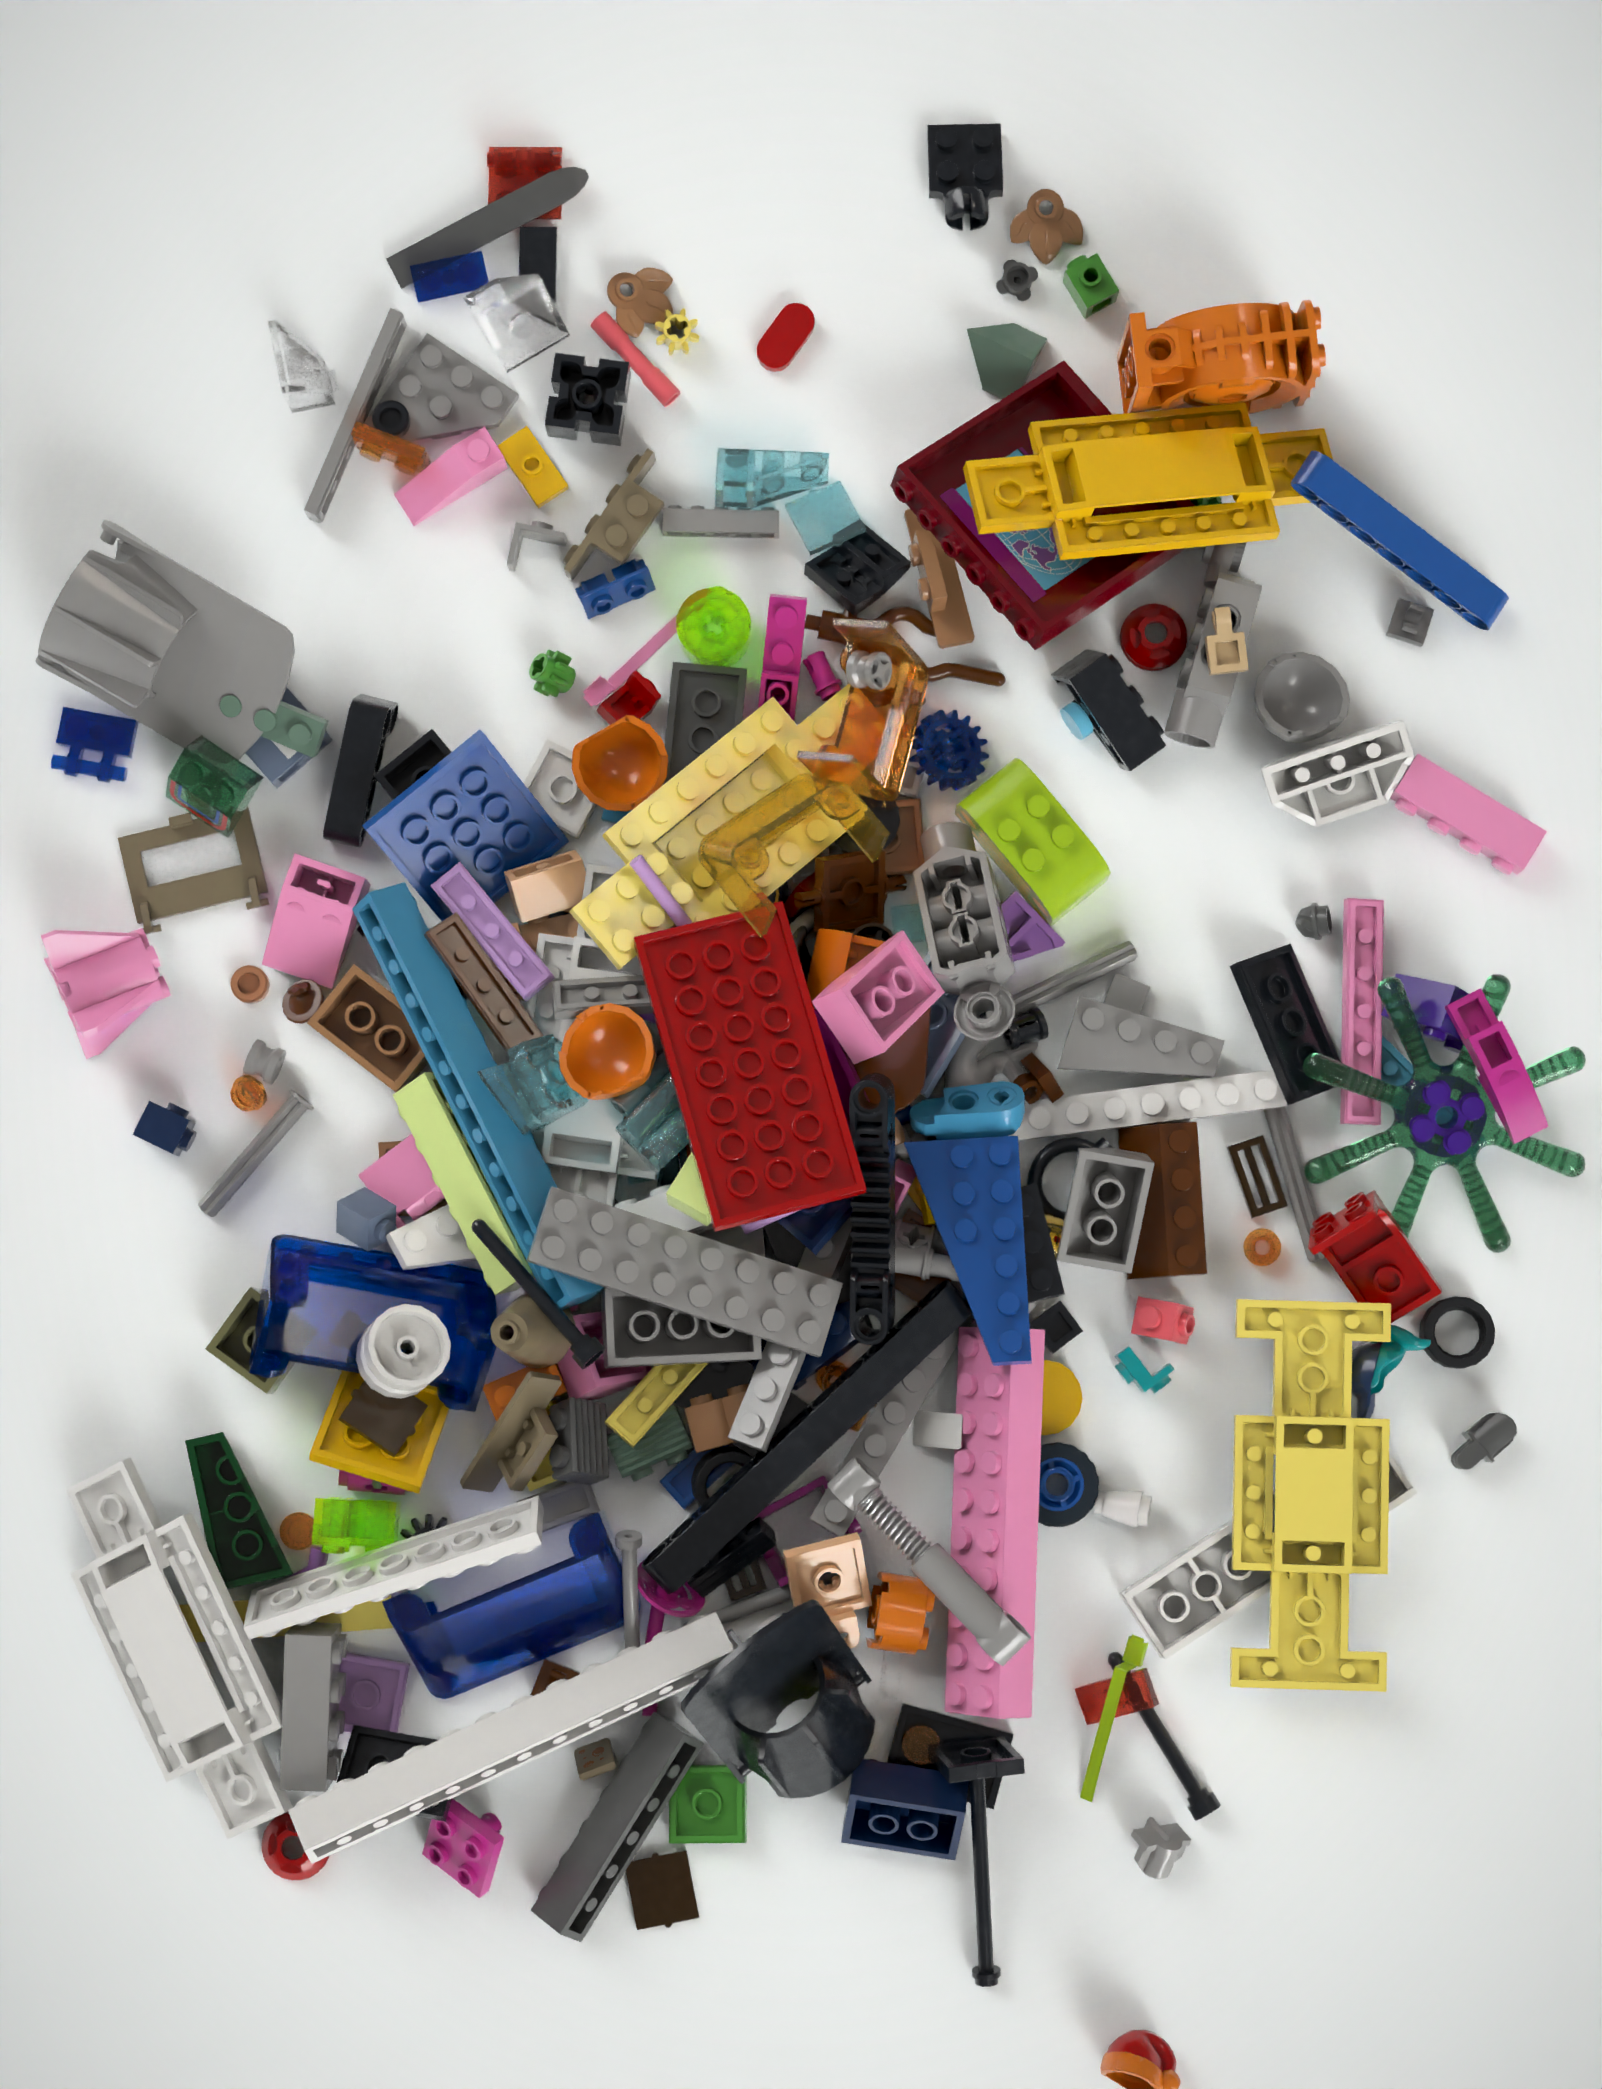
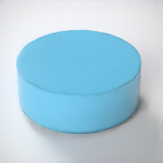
(1076, 720)

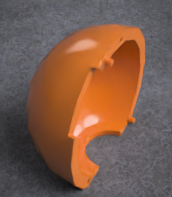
(620, 764)
(607, 1052)

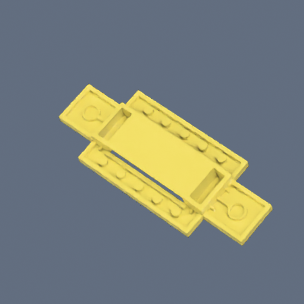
(623, 903)

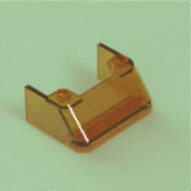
(876, 723)

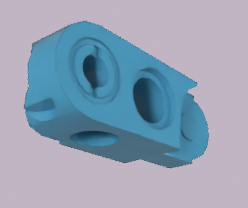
(971, 1112)

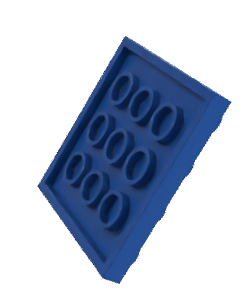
(467, 813)

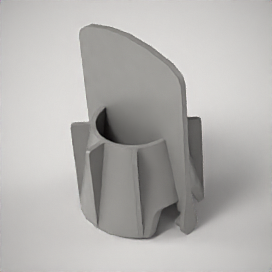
(166, 645)

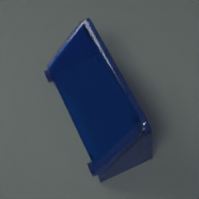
(327, 1293)
(518, 1620)

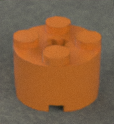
(899, 1614)

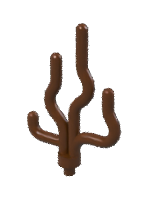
(920, 621)

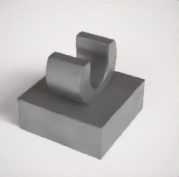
(1410, 622)

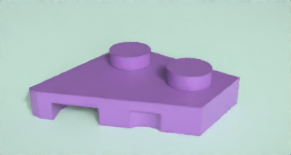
(1027, 929)

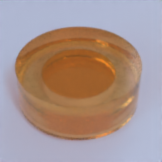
(297, 1530)
(916, 1743)

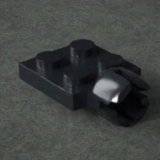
(965, 170)

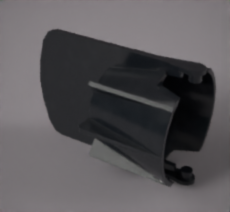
(760, 1679)

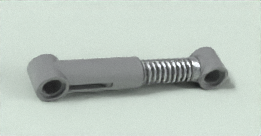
(994, 1628)

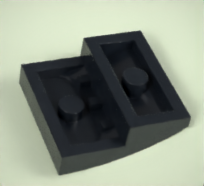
(858, 570)

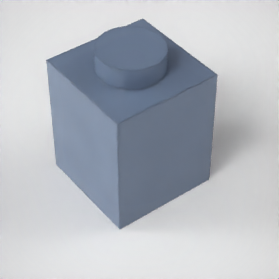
(365, 1218)

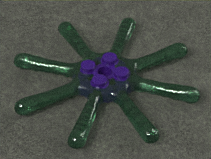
(1415, 1112)

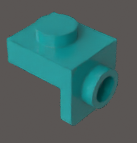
(1132, 1369)

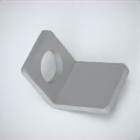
(537, 531)

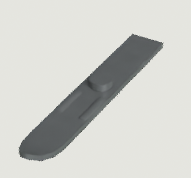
(491, 221)

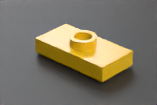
(533, 467)

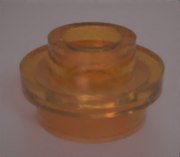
(248, 1093)
(1270, 1238)

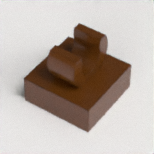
(1037, 1080)
(551, 1672)

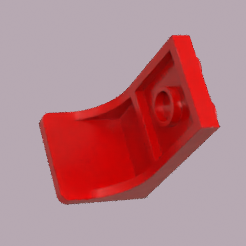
(1373, 1255)

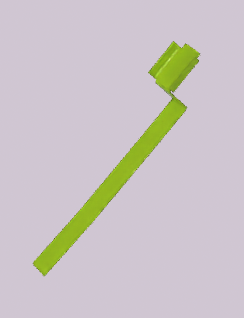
(1132, 1657)

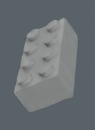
(654, 1335)
(312, 1706)

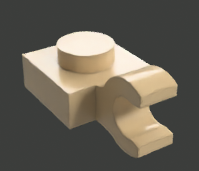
(1225, 649)

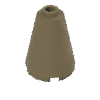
(529, 1335)

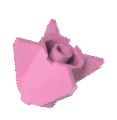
(103, 981)

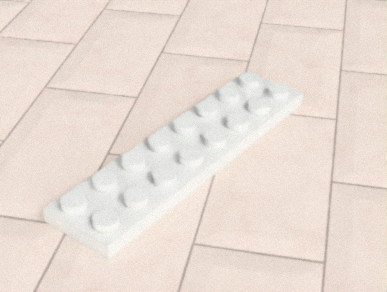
(394, 1568)

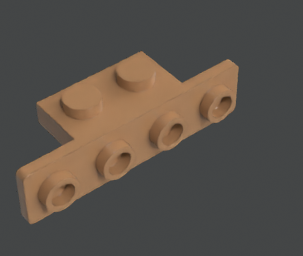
(939, 586)

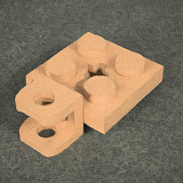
(847, 1590)

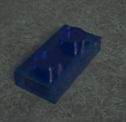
(449, 276)

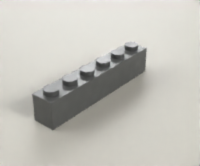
(617, 1827)

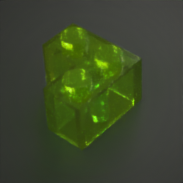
(354, 1522)

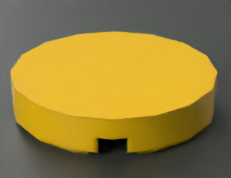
(1060, 1398)

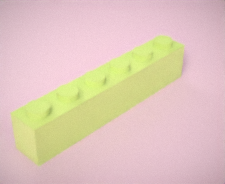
(457, 1174)

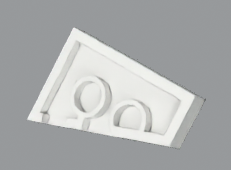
(430, 1241)

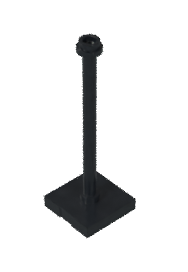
(973, 1762)

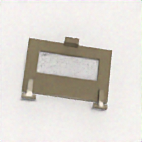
(191, 868)

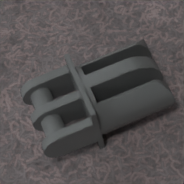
(1484, 1440)

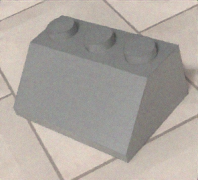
(1105, 1208)

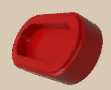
(785, 337)

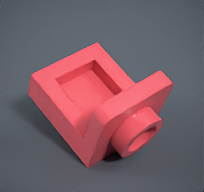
(1163, 1320)

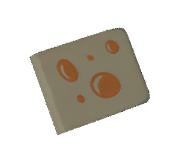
(595, 1759)

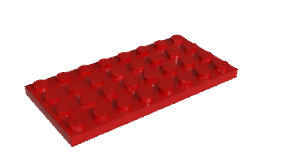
(749, 1068)

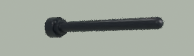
(585, 1348)
(1200, 1799)

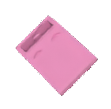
(314, 920)

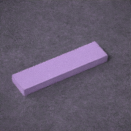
(493, 932)

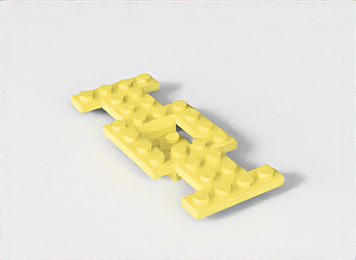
(1326, 1495)

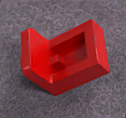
(634, 698)

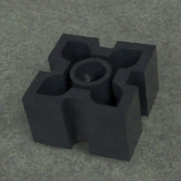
(576, 380)

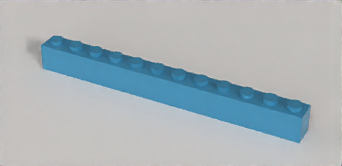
(455, 1054)

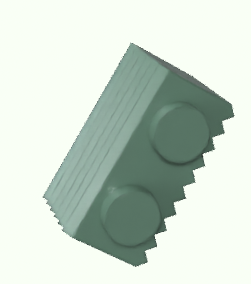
(664, 1441)

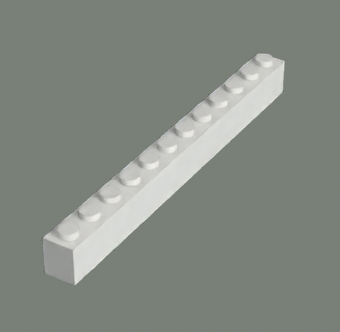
(509, 1738)

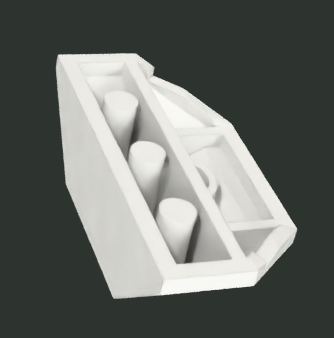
(1340, 774)

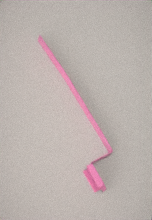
(602, 688)

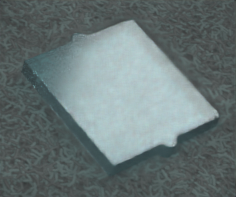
(825, 517)

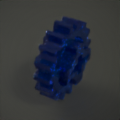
(963, 750)

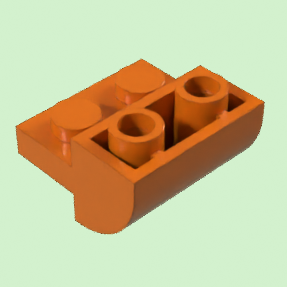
(835, 954)

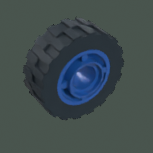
(1081, 1482)

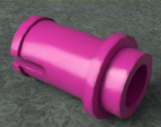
(822, 675)

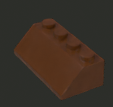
(1173, 1218)

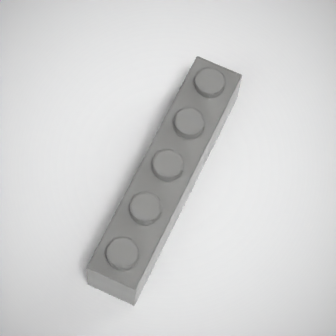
(720, 522)

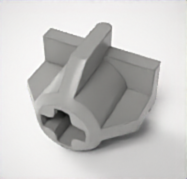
(1159, 1847)

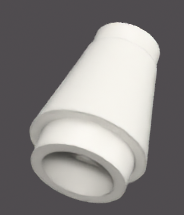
(1125, 1507)

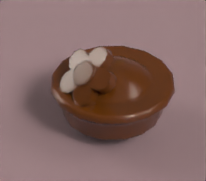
(302, 1001)

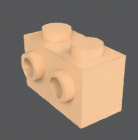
(546, 886)

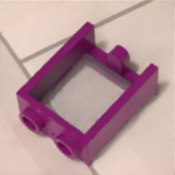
(792, 1525)

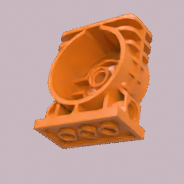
(1222, 358)

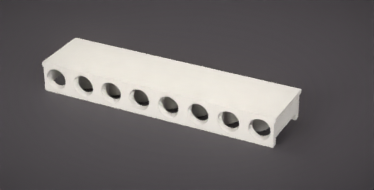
(1202, 1590)

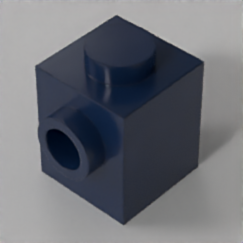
(166, 1128)

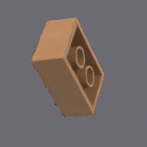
(370, 1029)

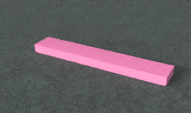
(1361, 1003)

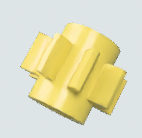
(681, 322)

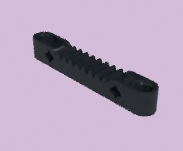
(874, 1211)

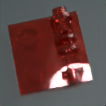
(517, 166)

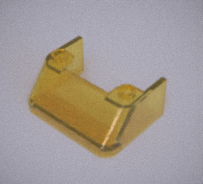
(736, 852)

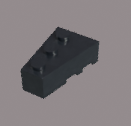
(1112, 707)

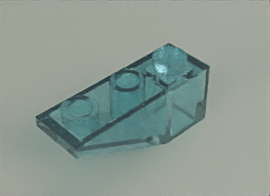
(762, 476)

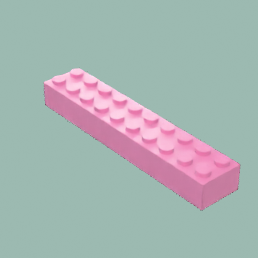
(996, 1520)

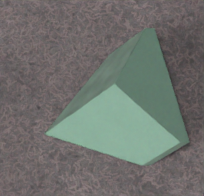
(1004, 356)

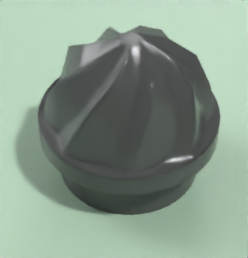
(1314, 921)

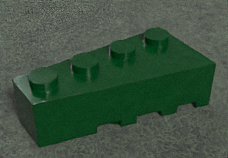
(232, 1516)

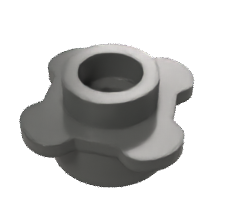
(1017, 269)

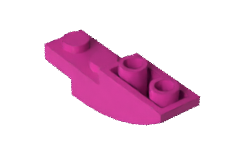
(783, 651)
(1498, 1065)

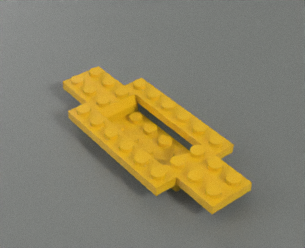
(1142, 461)

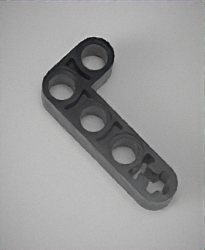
(360, 758)

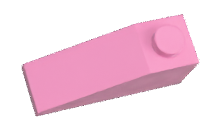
(451, 476)

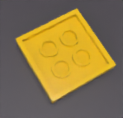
(351, 1452)

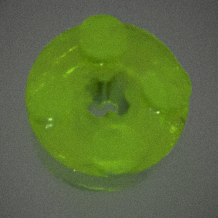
(717, 607)

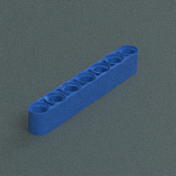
(1399, 540)

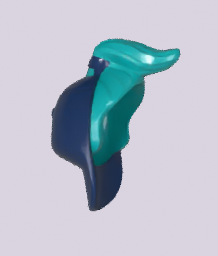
(1375, 1361)

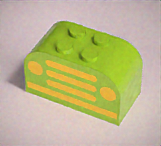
(1033, 841)

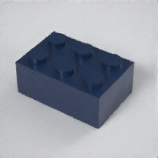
(904, 1810)

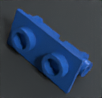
(630, 583)

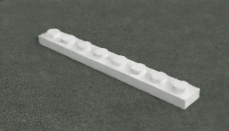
(1151, 1105)

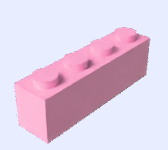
(1467, 815)

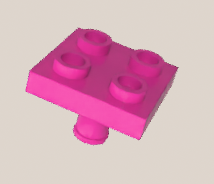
(465, 1847)

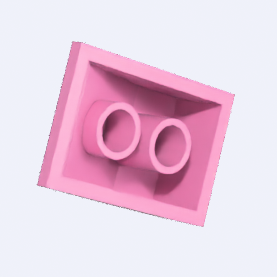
(878, 998)

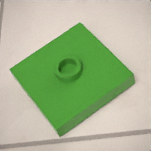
(708, 1807)

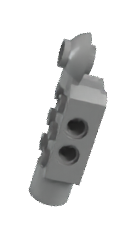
(1204, 698)
(965, 929)

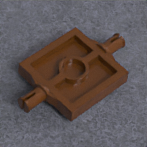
(849, 891)

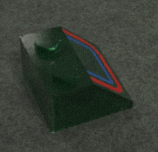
(212, 785)

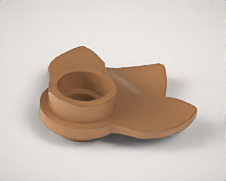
(1046, 231)
(646, 302)

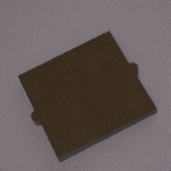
(382, 1418)
(662, 1890)

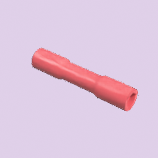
(650, 375)

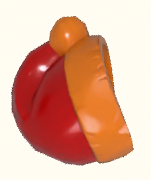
(1141, 2062)

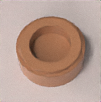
(250, 984)

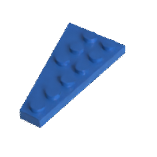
(979, 1215)

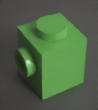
(1090, 284)

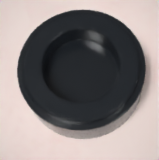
(391, 418)

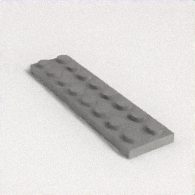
(684, 1272)

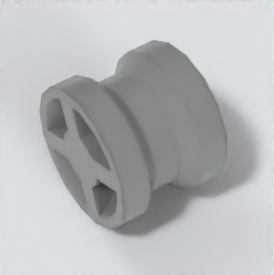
(869, 669)
(264, 1061)

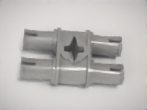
(921, 1252)

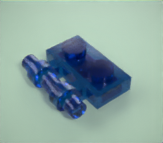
(94, 733)

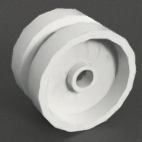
(424, 1354)

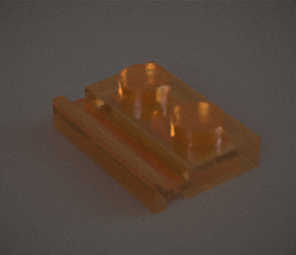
(378, 444)

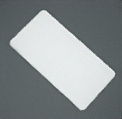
(938, 1430)

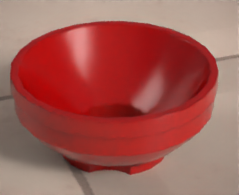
(1151, 655)
(277, 1861)

